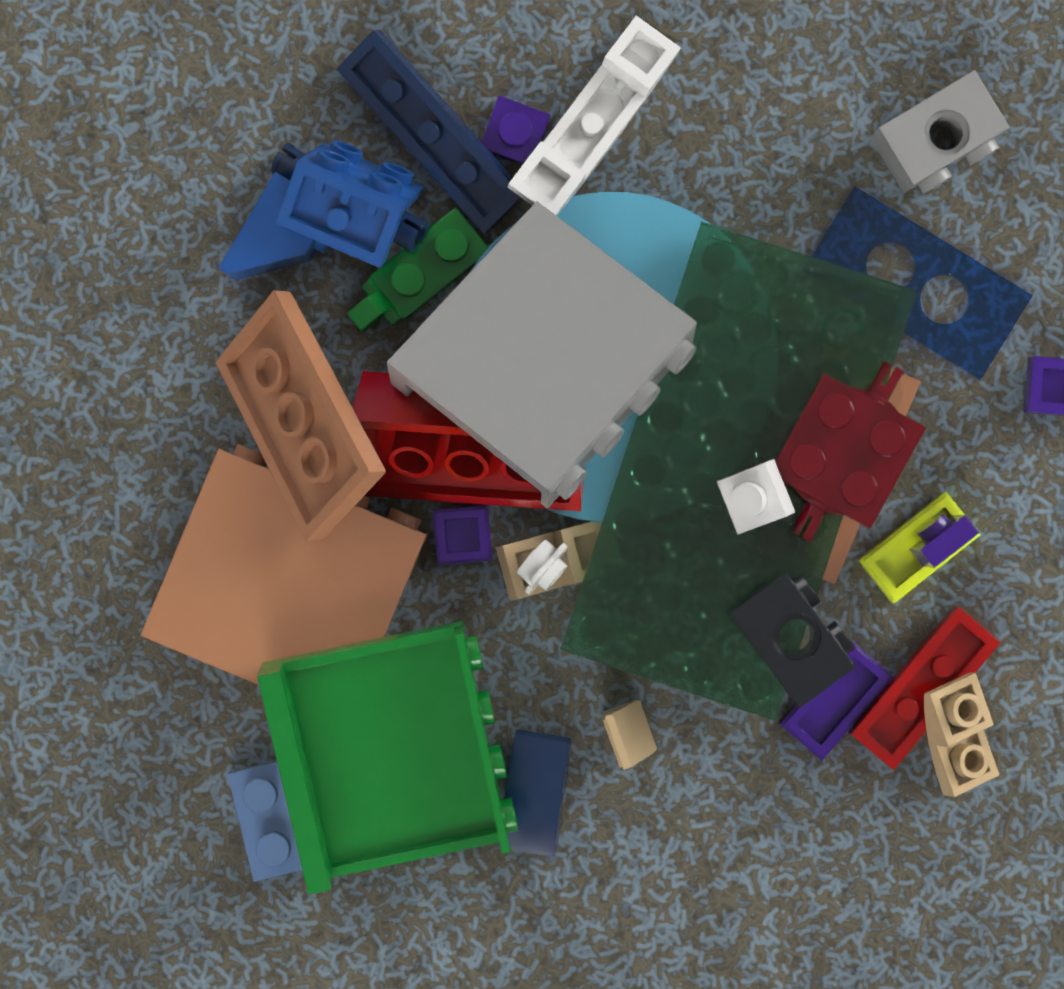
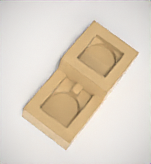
(580, 545)

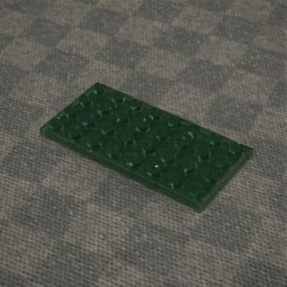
(667, 544)

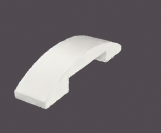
(595, 118)

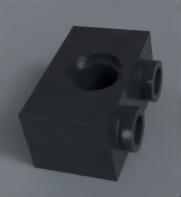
(803, 671)

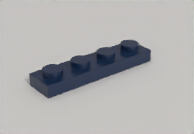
(430, 130)

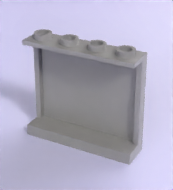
(545, 352)

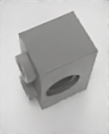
(964, 111)

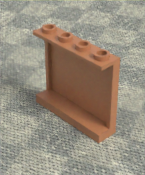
(258, 592)

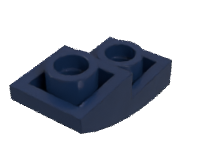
(537, 789)

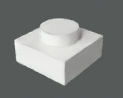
(756, 496)

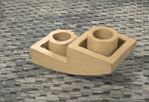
(956, 735)

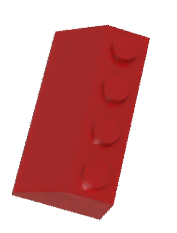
(434, 457)

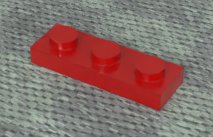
(897, 715)

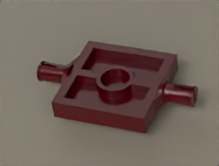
(847, 451)

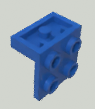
(348, 201)

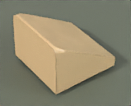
(629, 733)

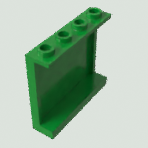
(386, 752)

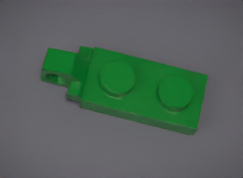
(415, 279)

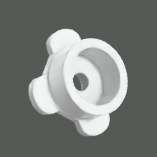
(543, 566)

